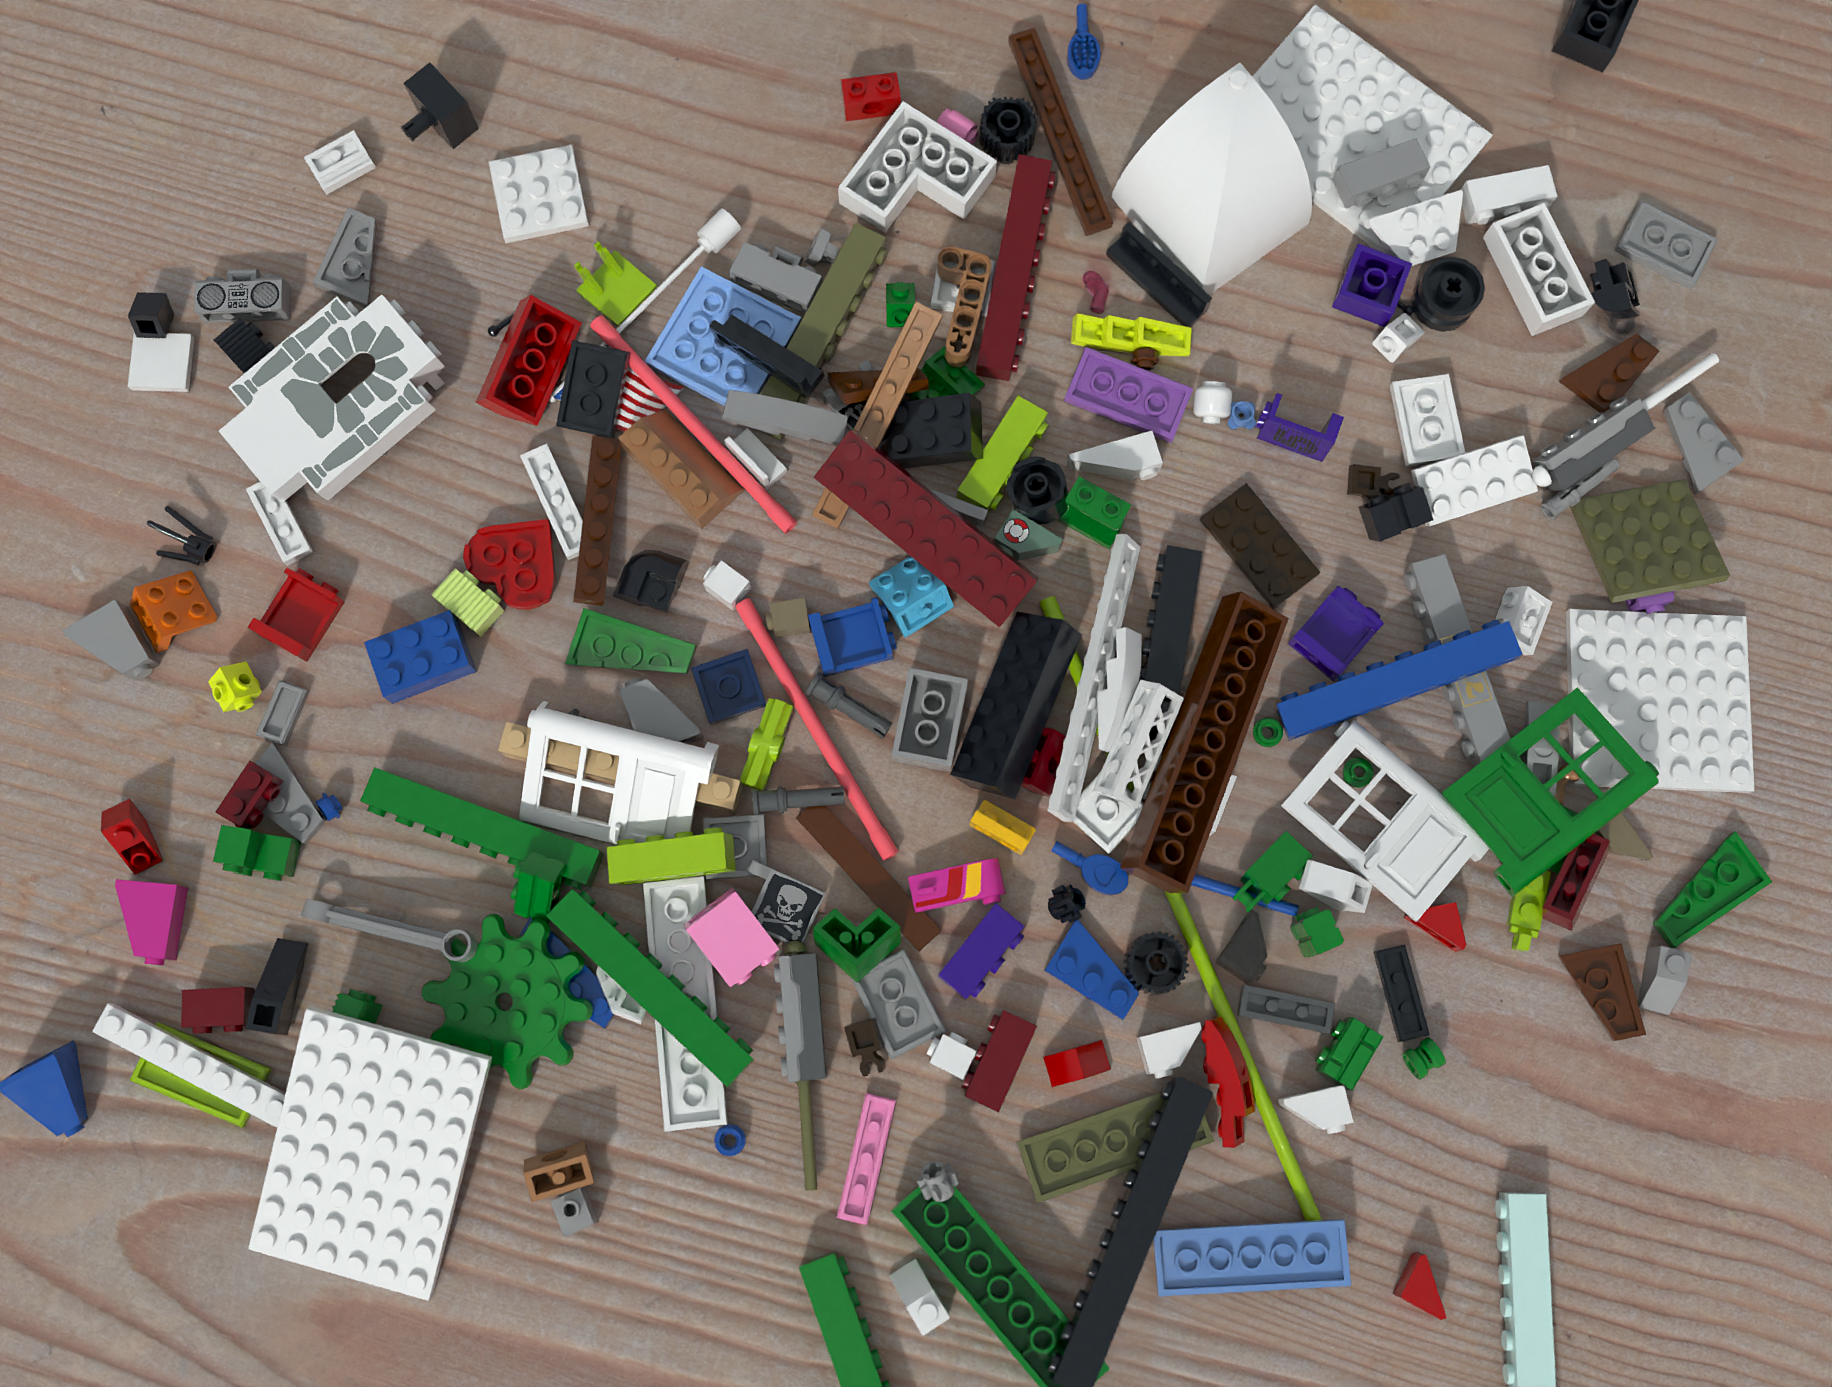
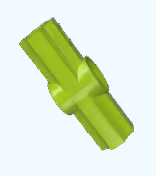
(766, 744)

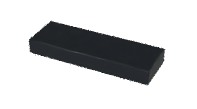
(1401, 993)

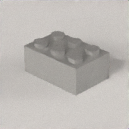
(929, 720)

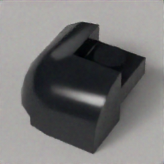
(1615, 290)
(651, 579)

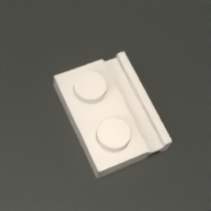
(339, 162)

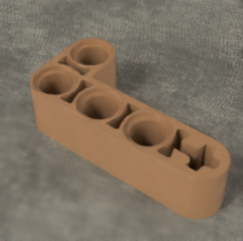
(964, 309)

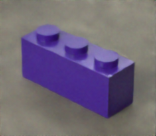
(982, 952)

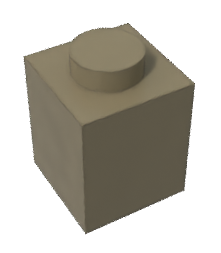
(788, 618)

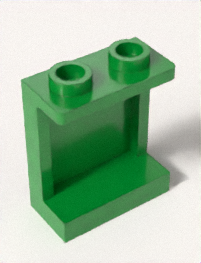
(1094, 512)

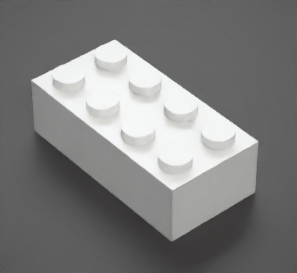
(1538, 269)

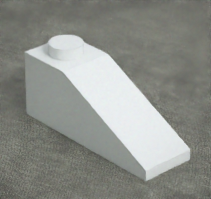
(1123, 458)

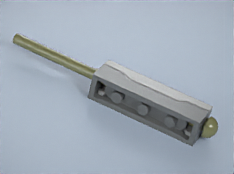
(802, 1037)

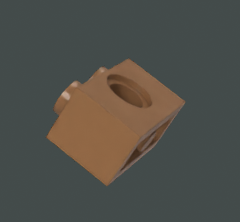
(558, 1171)

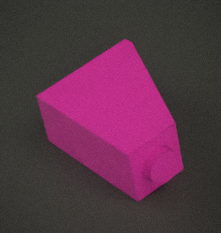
(152, 918)

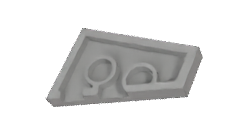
(349, 259)
(1701, 442)
(293, 806)

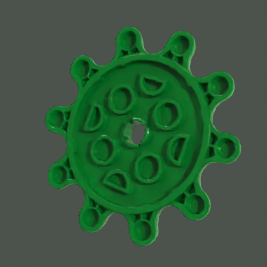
(538, 991)

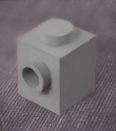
(574, 1211)

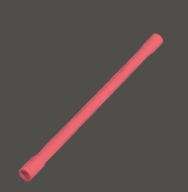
(774, 510)
(878, 834)

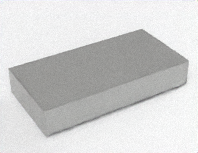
(282, 713)

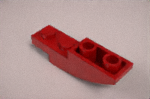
(1227, 1067)

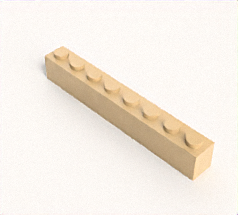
(719, 794)

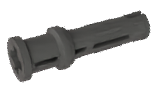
(836, 698)
(781, 799)

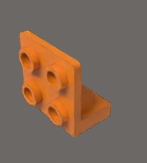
(171, 608)

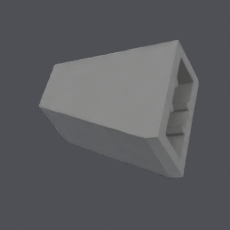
(115, 639)
(655, 714)

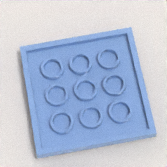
(692, 354)

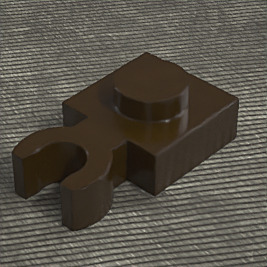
(1367, 482)
(866, 1040)

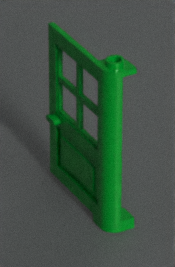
(1520, 815)

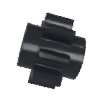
(1066, 903)

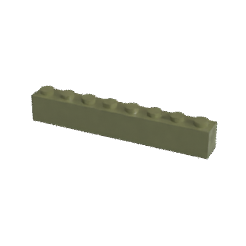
(833, 305)

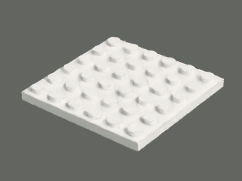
(1670, 690)

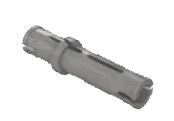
(1572, 495)

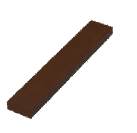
(868, 874)

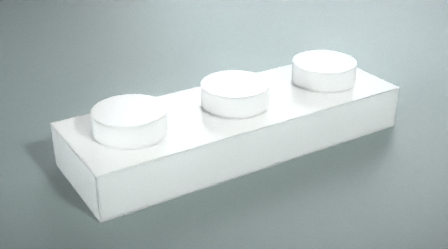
(280, 524)

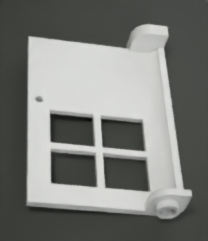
(652, 785)
(1416, 848)

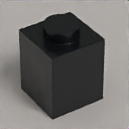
(151, 315)

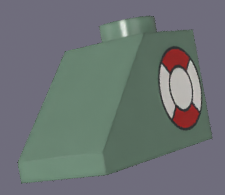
(1025, 538)

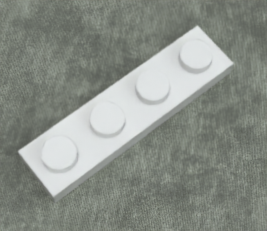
(555, 498)

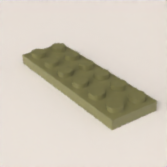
(1092, 1148)

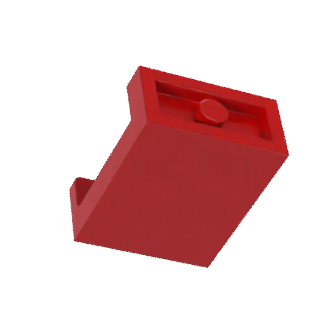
(299, 614)

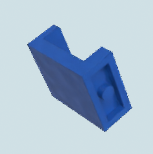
(852, 638)

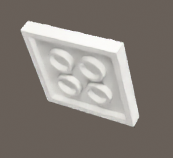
(538, 194)

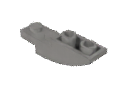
(1541, 757)

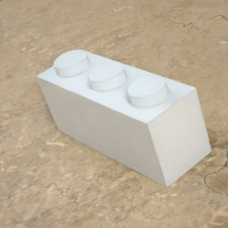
(1507, 194)

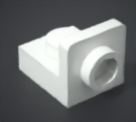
(1397, 337)

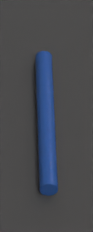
(1230, 890)

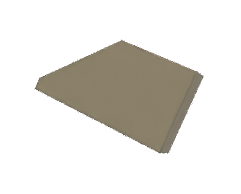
(1624, 839)

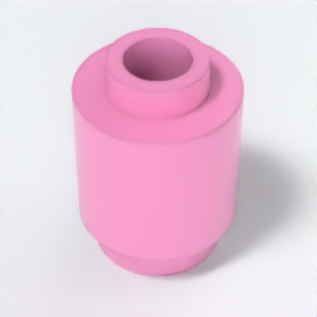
(959, 125)

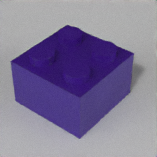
(1371, 285)

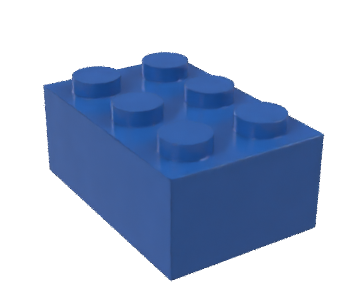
(420, 657)

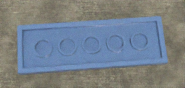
(1252, 1257)

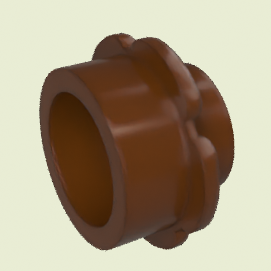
(1145, 358)

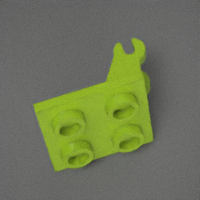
(615, 287)

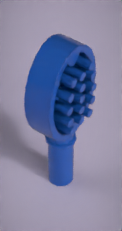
(1083, 49)
(1097, 871)

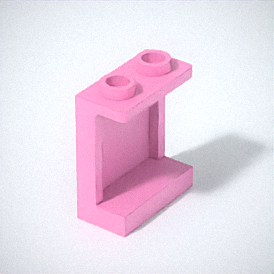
(731, 938)

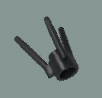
(198, 547)

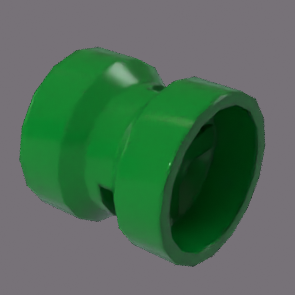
(1423, 1058)

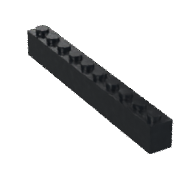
(1130, 1235)

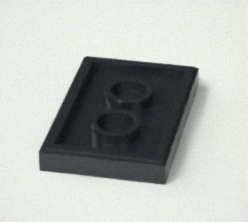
(593, 389)

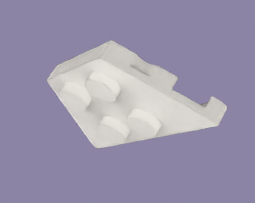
(1420, 230)

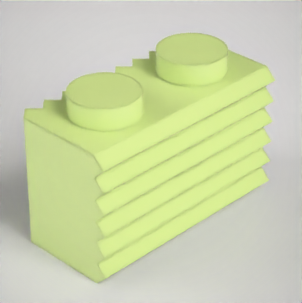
(468, 601)

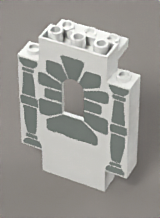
(295, 428)

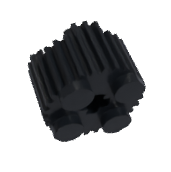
(1007, 129)
(1170, 954)

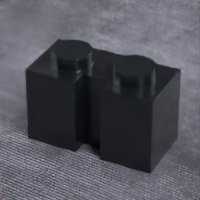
(1396, 512)

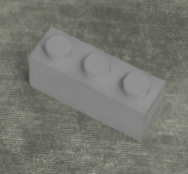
(1381, 174)

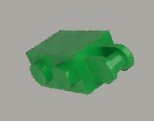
(1273, 872)

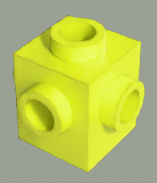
(235, 687)

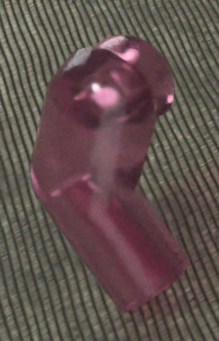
(1098, 289)

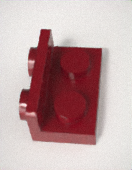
(250, 796)

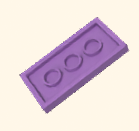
(1128, 394)

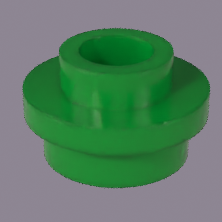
(1274, 726)
(1351, 778)

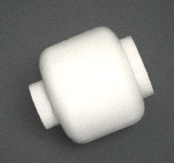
(1212, 402)

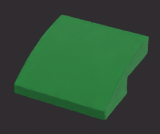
(946, 379)

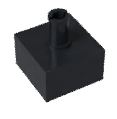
(438, 107)

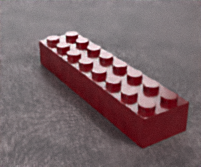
(926, 527)

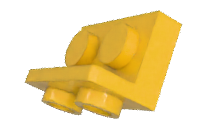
(1002, 827)

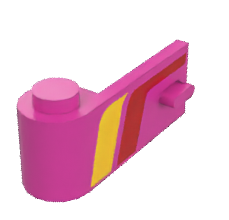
(958, 885)

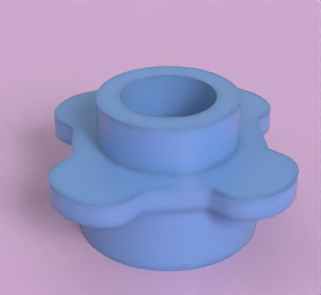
(1247, 410)

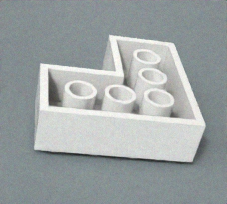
(910, 157)

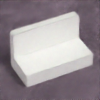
(756, 458)

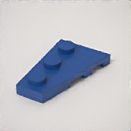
(1091, 972)

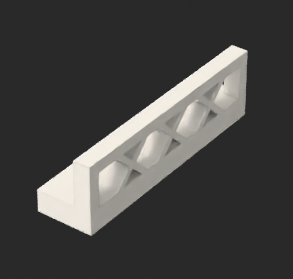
(1134, 740)

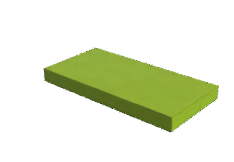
(170, 1085)

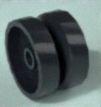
(1448, 294)

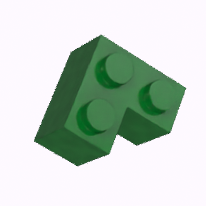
(249, 851)
(859, 947)

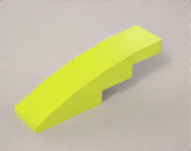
(1130, 335)

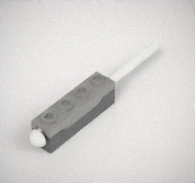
(1605, 435)

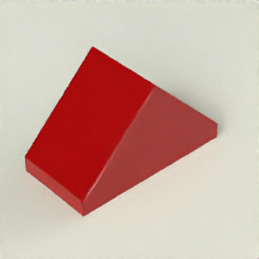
(1442, 924)
(1077, 1063)
(1419, 1287)

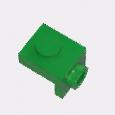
(899, 303)

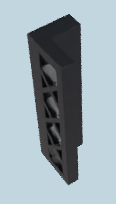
(1159, 276)
(767, 355)

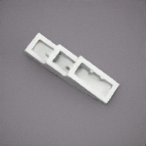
(1122, 682)

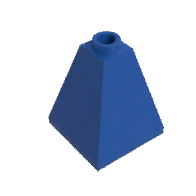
(50, 1090)

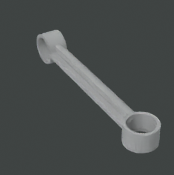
(390, 928)

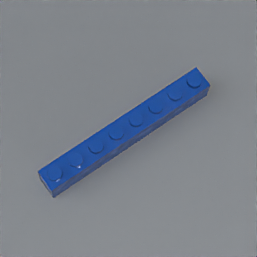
(1398, 680)

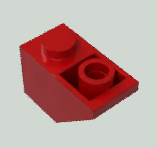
(130, 836)

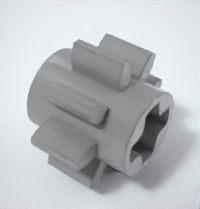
(937, 1181)

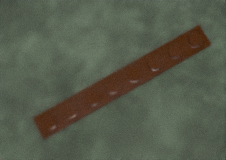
(1060, 131)

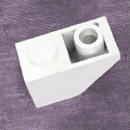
(1336, 887)

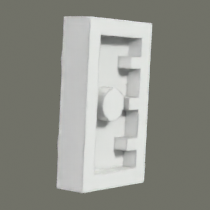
(1526, 613)

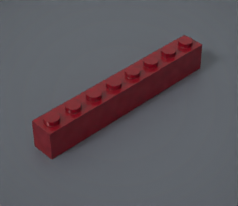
(1014, 268)

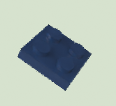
(728, 686)

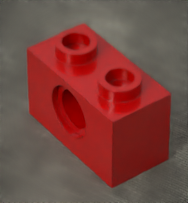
(870, 96)

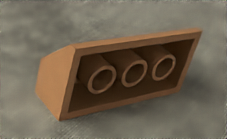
(680, 466)

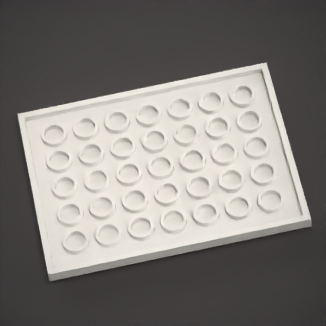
(1355, 101)
(369, 1153)

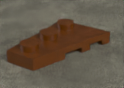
(1611, 373)
(858, 385)
(1608, 989)

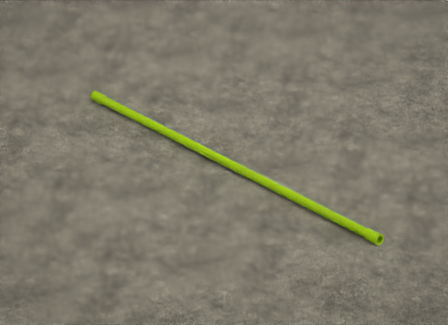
(1219, 1000)

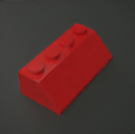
(528, 361)

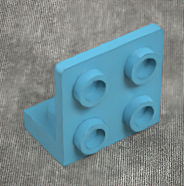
(912, 595)

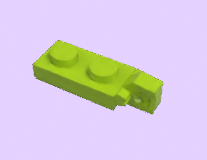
(1526, 912)

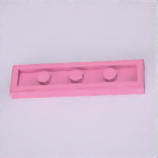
(866, 1159)

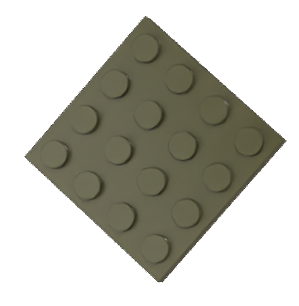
(1649, 541)

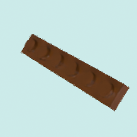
(597, 521)

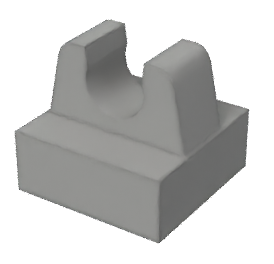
(821, 249)

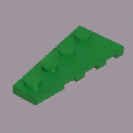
(622, 645)
(1715, 889)

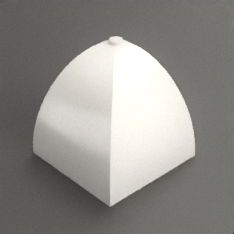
(1218, 182)

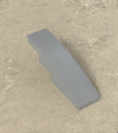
(784, 417)

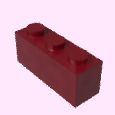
(1575, 882)
(998, 1060)

